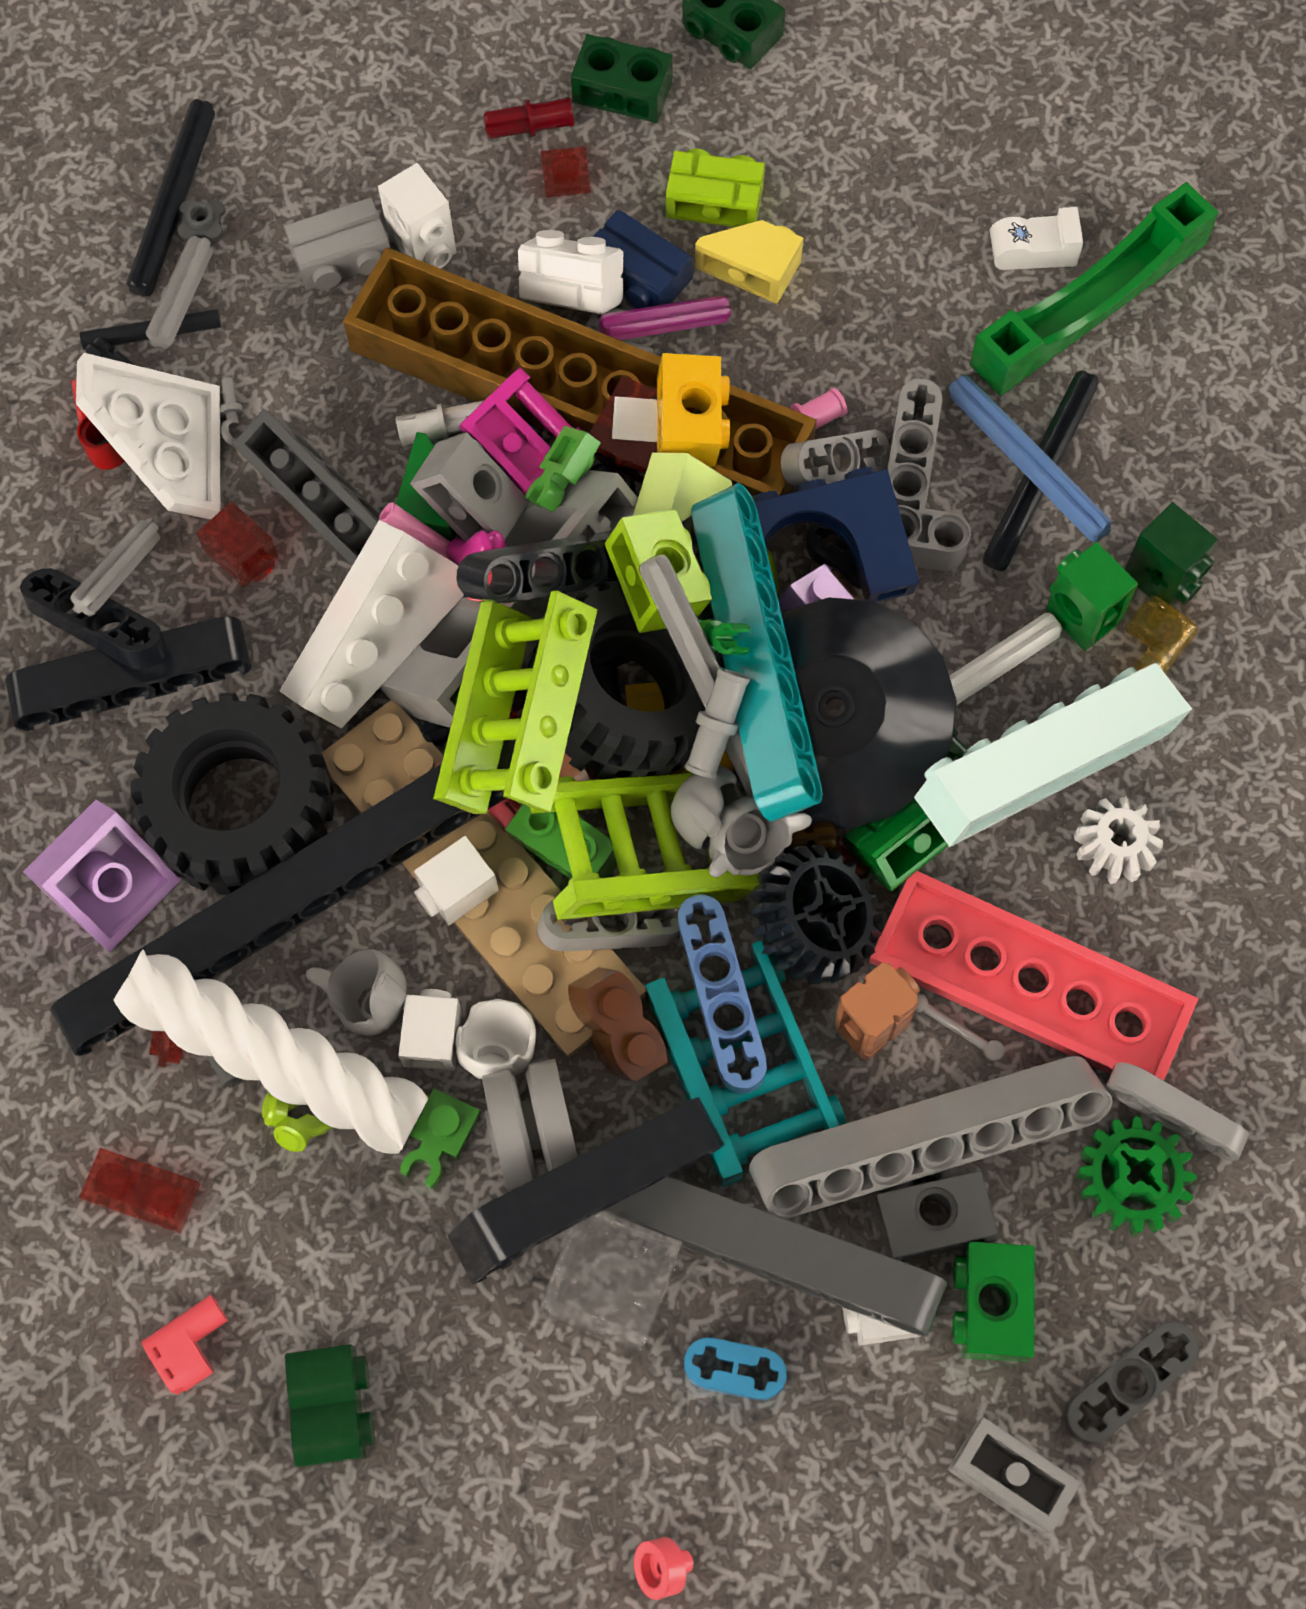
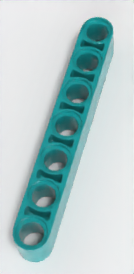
(771, 709)

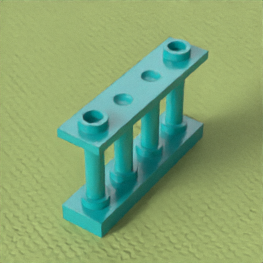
(692, 1054)

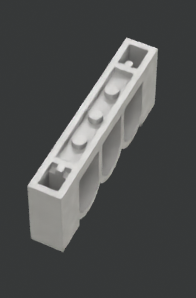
(432, 674)

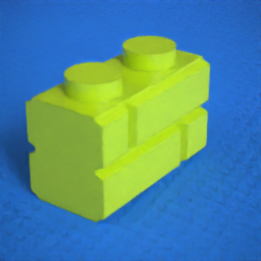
(714, 188)

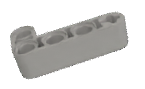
(914, 473)

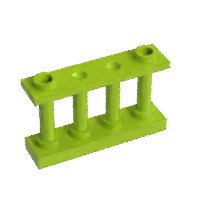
(487, 697)
(632, 888)

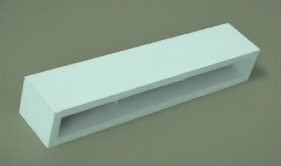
(1050, 753)

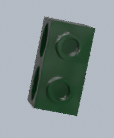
(737, 27)
(622, 78)

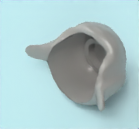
(700, 804)
(749, 840)
(357, 973)

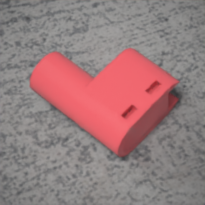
(175, 1345)

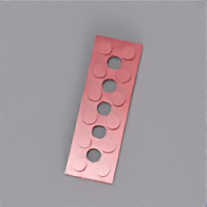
(1024, 945)

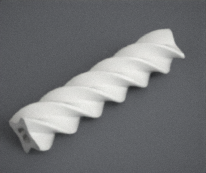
(258, 1045)

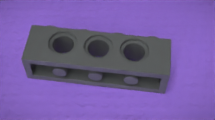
(309, 483)

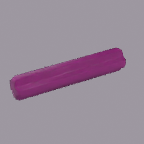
(665, 318)

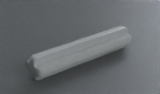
(179, 292)
(115, 568)

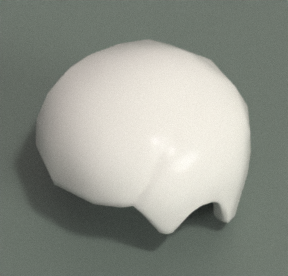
(496, 1038)

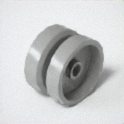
(527, 1125)

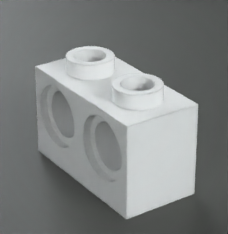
(418, 217)

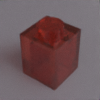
(238, 545)

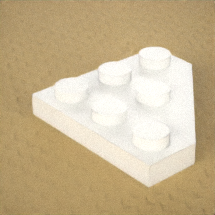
(160, 427)

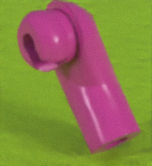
(480, 541)

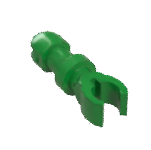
(720, 636)

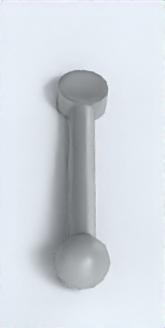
(992, 1050)

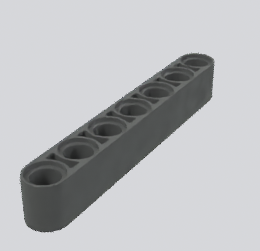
(788, 1253)

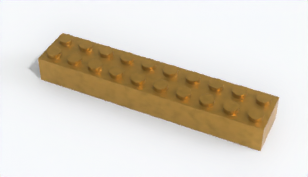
(478, 337)

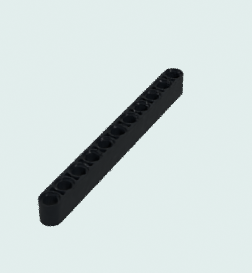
(277, 900)

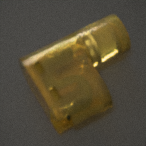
(1162, 631)

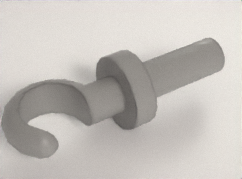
(229, 410)

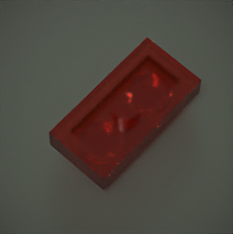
(140, 1190)

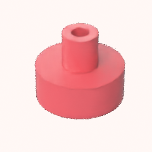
(661, 1567)

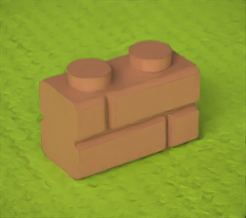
(877, 1009)

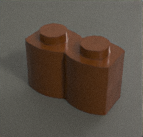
(614, 1012)

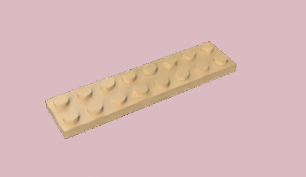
(391, 753)

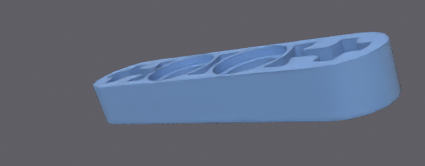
(724, 992)

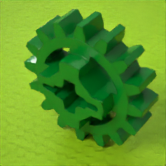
(1150, 1190)

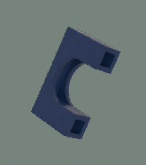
(862, 515)

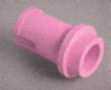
(823, 408)

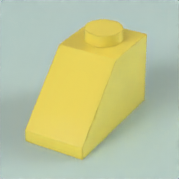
(752, 257)

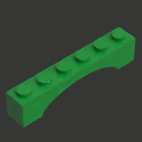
(1030, 338)

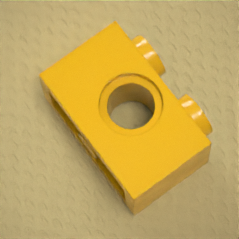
(694, 383)

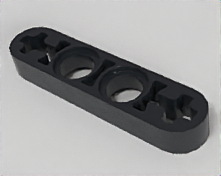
(149, 641)

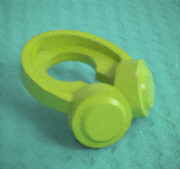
(290, 1132)

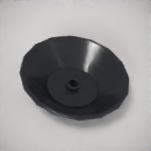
(894, 700)

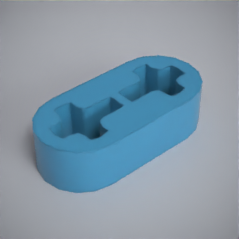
(738, 1355)

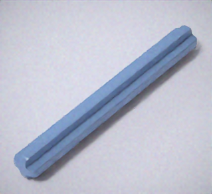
(1030, 459)

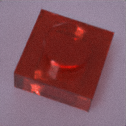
(565, 172)

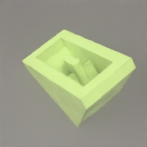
(677, 483)

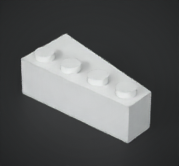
(373, 624)

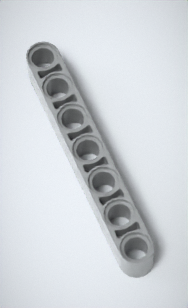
(929, 1136)

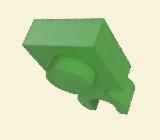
(563, 464)
(442, 1130)

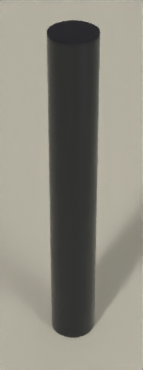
(137, 331)

